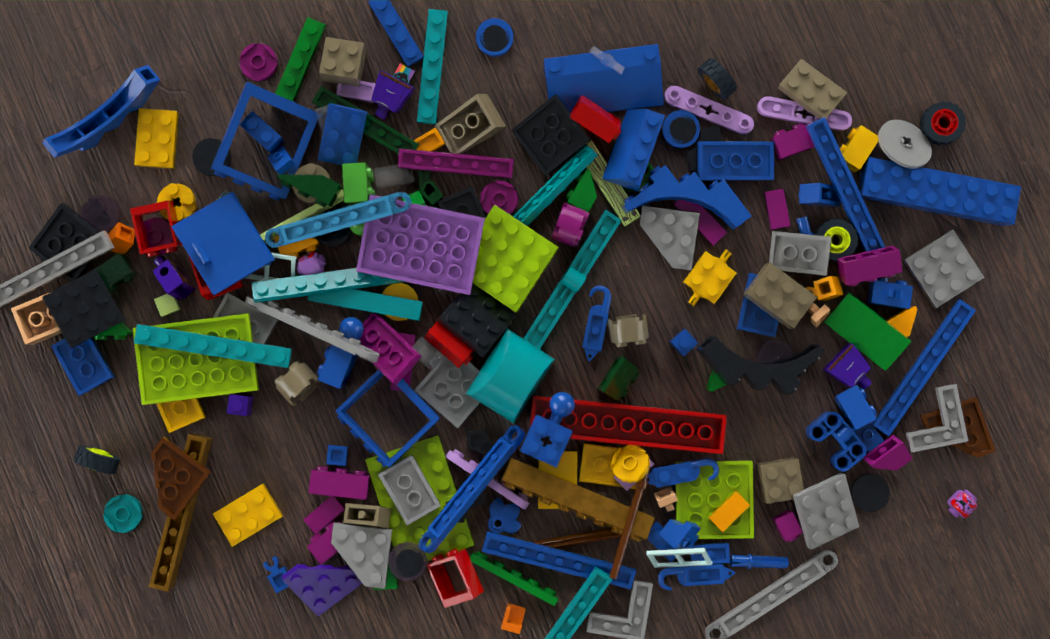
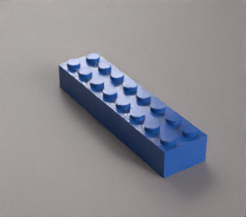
(939, 192)

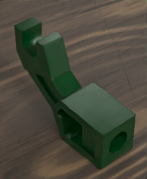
(424, 180)

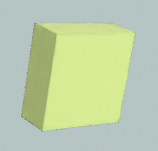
(166, 305)

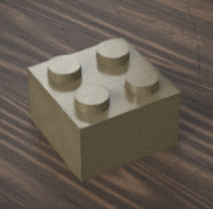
(342, 62)
(779, 479)

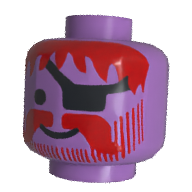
(311, 263)
(962, 503)

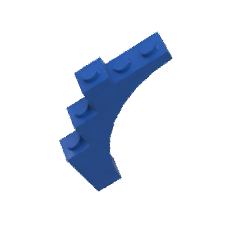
(106, 117)
(718, 198)

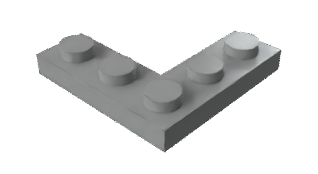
(953, 423)
(631, 627)

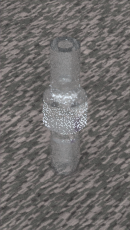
(607, 59)

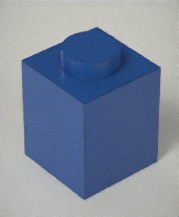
(683, 342)

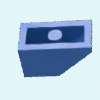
(818, 195)

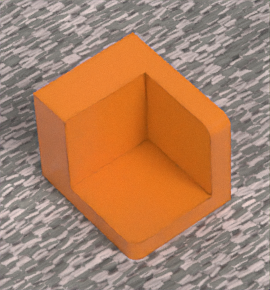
(121, 238)
(513, 618)

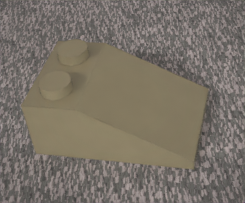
(470, 124)

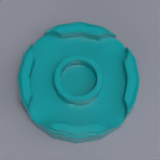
(123, 513)

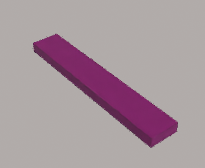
(455, 163)

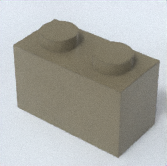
(367, 515)

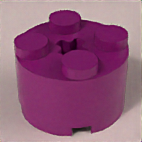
(570, 225)

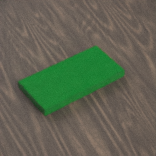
(867, 331)

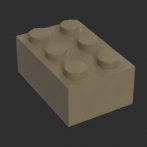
(779, 295)

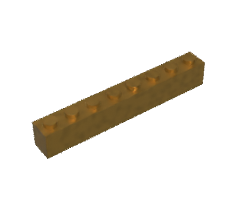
(574, 498)
(176, 531)

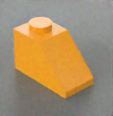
(904, 320)

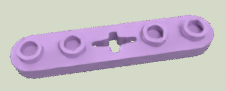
(786, 109)
(726, 116)
(519, 499)

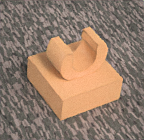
(818, 314)
(665, 498)

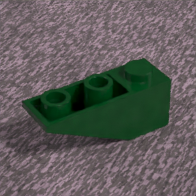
(317, 186)

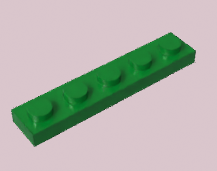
(300, 59)
(514, 577)

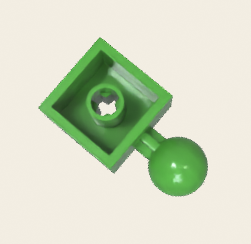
(357, 187)

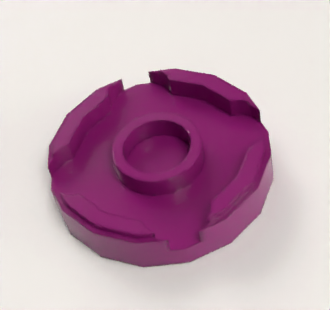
(258, 62)
(499, 194)
(158, 232)

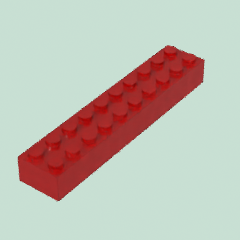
(640, 425)

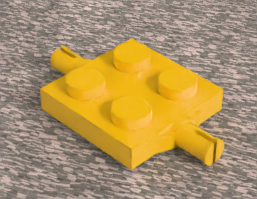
(709, 277)

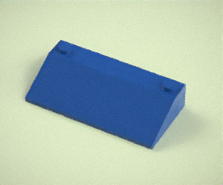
(585, 75)

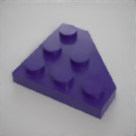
(321, 585)

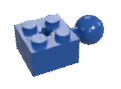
(338, 361)
(561, 405)

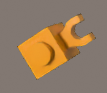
(826, 288)

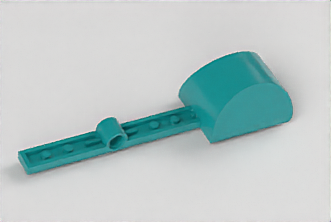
(517, 363)

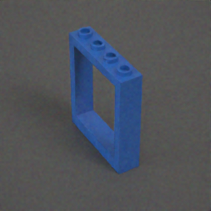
(281, 103)

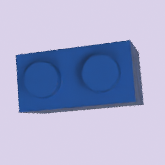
(262, 132)
(855, 408)

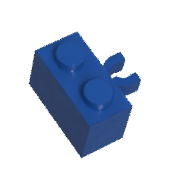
(890, 294)

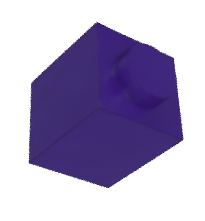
(240, 404)

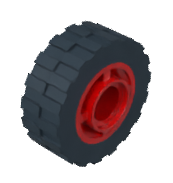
(954, 123)

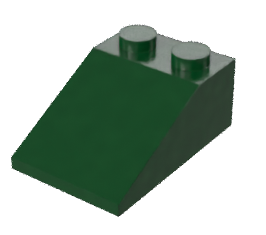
(618, 378)

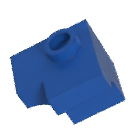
(680, 535)

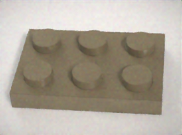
(812, 90)

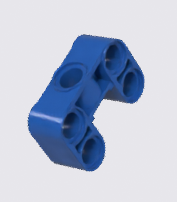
(843, 435)

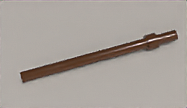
(640, 487)

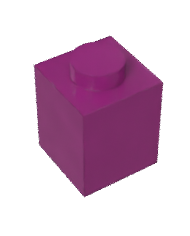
(787, 525)

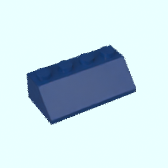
(633, 148)

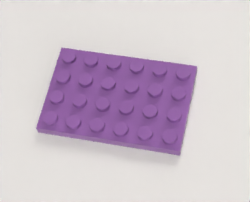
(423, 247)

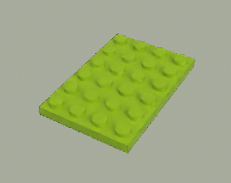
(183, 375)
(434, 465)

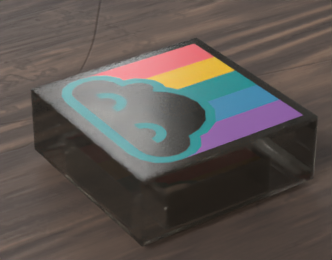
(404, 73)

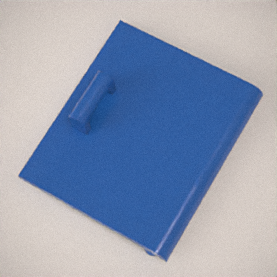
(223, 243)

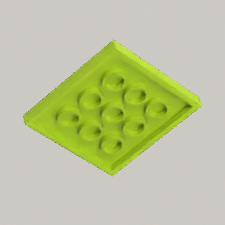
(510, 258)
(702, 497)

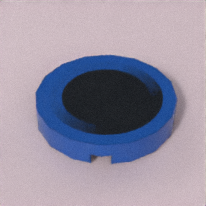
(494, 37)
(680, 129)

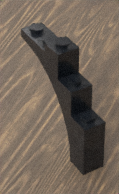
(781, 374)

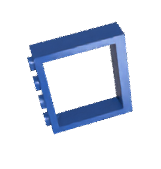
(370, 444)

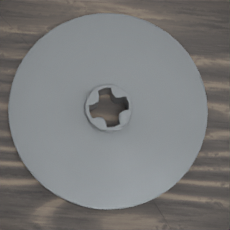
(904, 144)

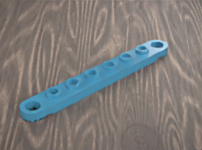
(338, 219)

